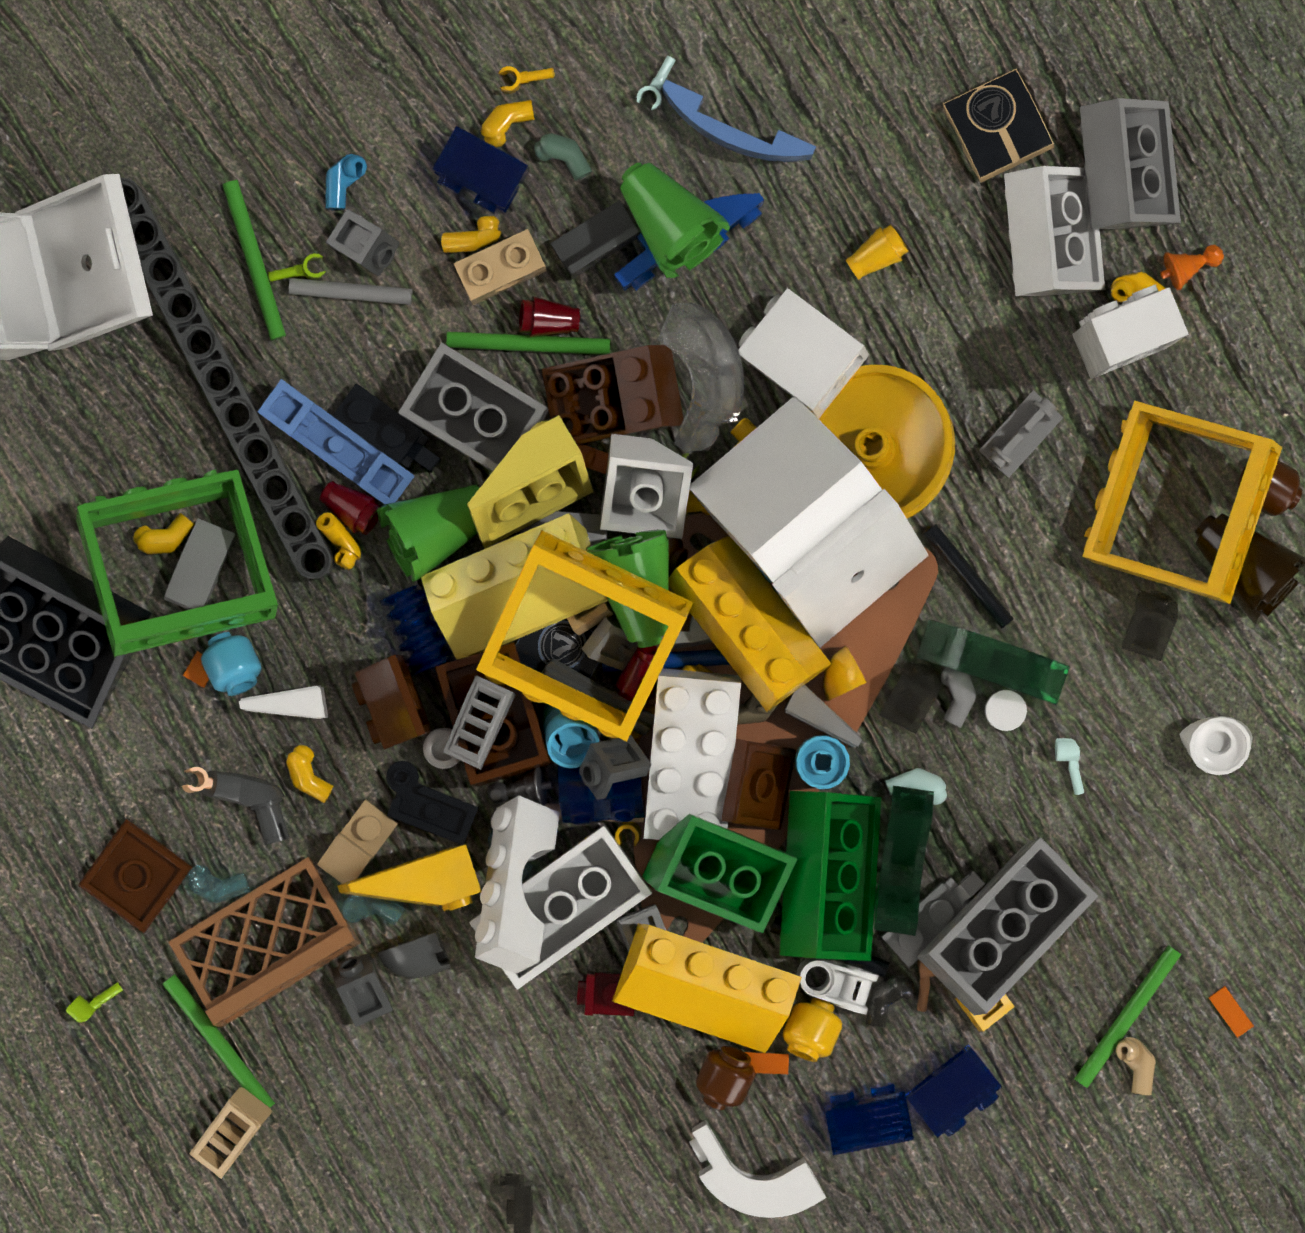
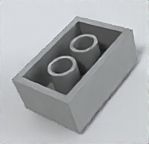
(470, 408)

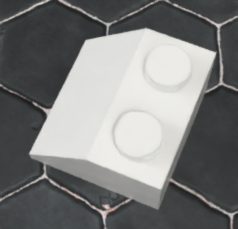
(645, 487)

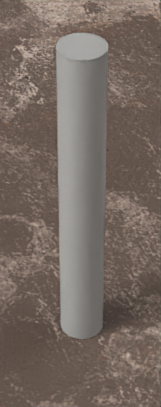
(350, 291)

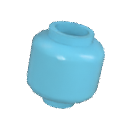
(231, 663)

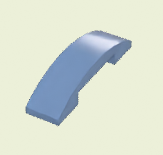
(783, 149)
(335, 443)

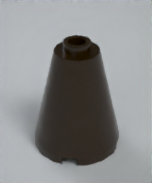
(1266, 572)

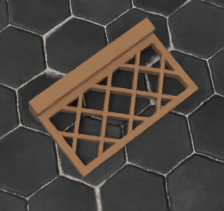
(280, 974)

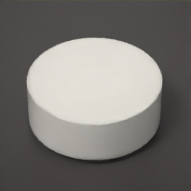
(1005, 710)
(434, 746)

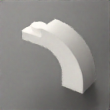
(756, 1195)

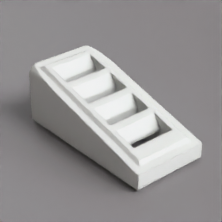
(301, 702)

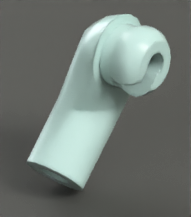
(922, 780)

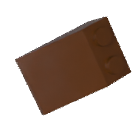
(391, 702)
(521, 739)

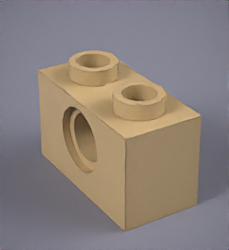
(500, 267)

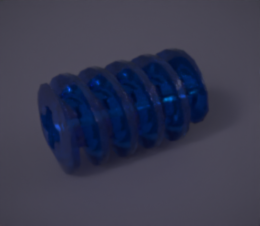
(417, 628)

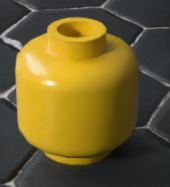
(812, 1030)

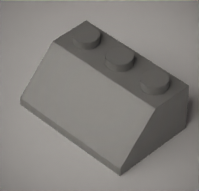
(1129, 164)

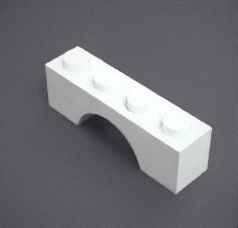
(508, 929)

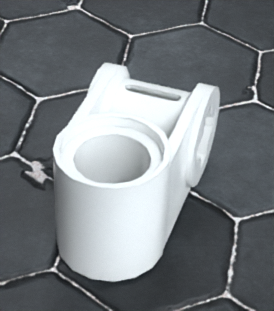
(839, 984)

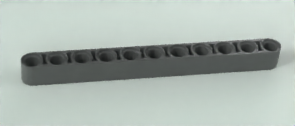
(233, 395)

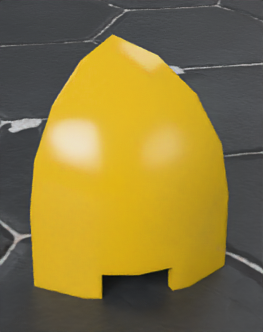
(842, 675)

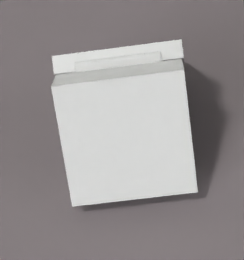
(44, 278)
(810, 519)

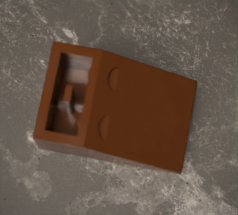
(615, 394)

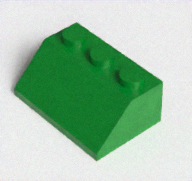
(719, 871)

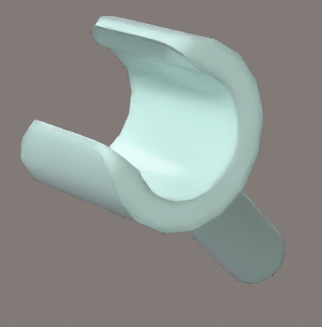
(657, 82)
(1068, 750)

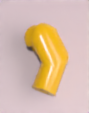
(501, 119)

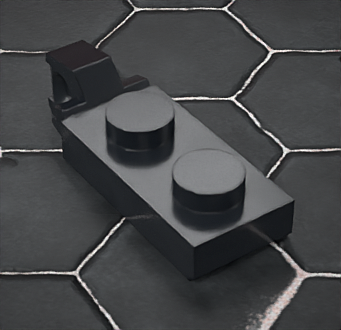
(385, 429)

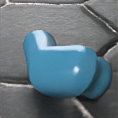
(340, 177)

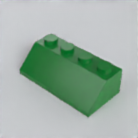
(834, 879)

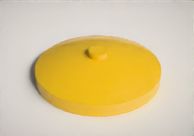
(896, 432)

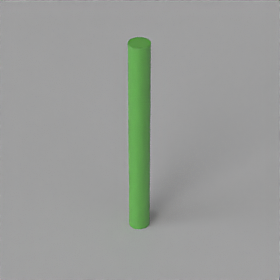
(254, 260)
(525, 343)
(1127, 1016)
(216, 1039)

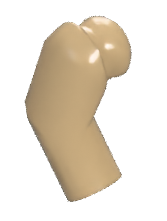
(1141, 1061)

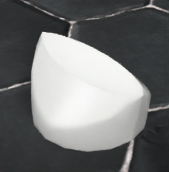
(1217, 744)

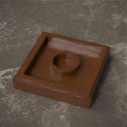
(758, 784)
(135, 875)

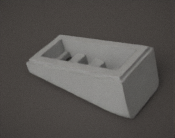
(506, 698)
(813, 711)

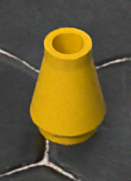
(877, 252)

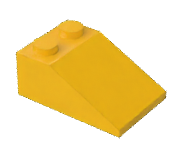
(431, 880)

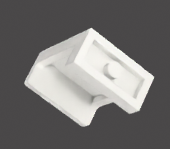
(802, 351)

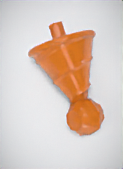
(1184, 266)

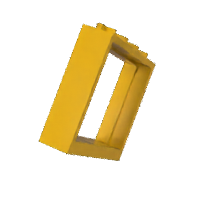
(1242, 519)
(606, 580)

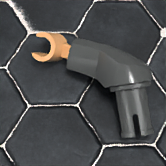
(247, 791)

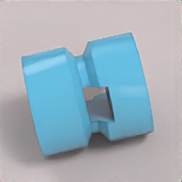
(566, 738)
(822, 762)

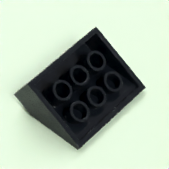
(56, 634)

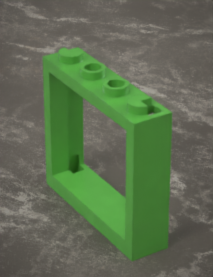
(194, 622)

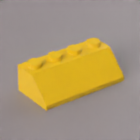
(748, 622)
(705, 988)

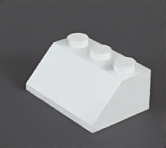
(1052, 232)

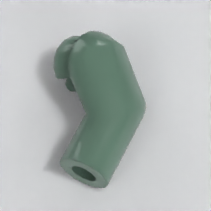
(563, 149)

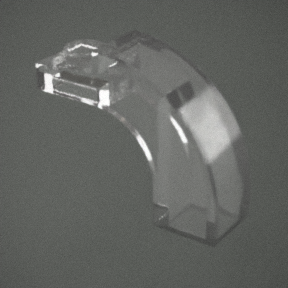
(713, 369)

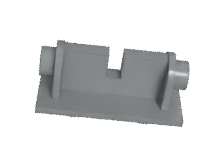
(1021, 433)

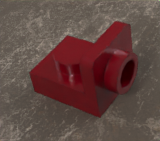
(598, 993)

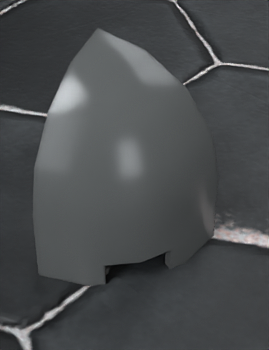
(416, 957)

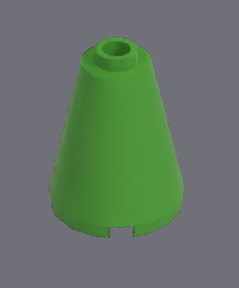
(671, 219)
(428, 528)
(648, 558)

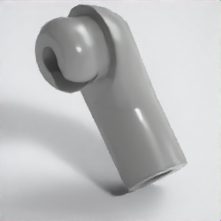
(962, 693)

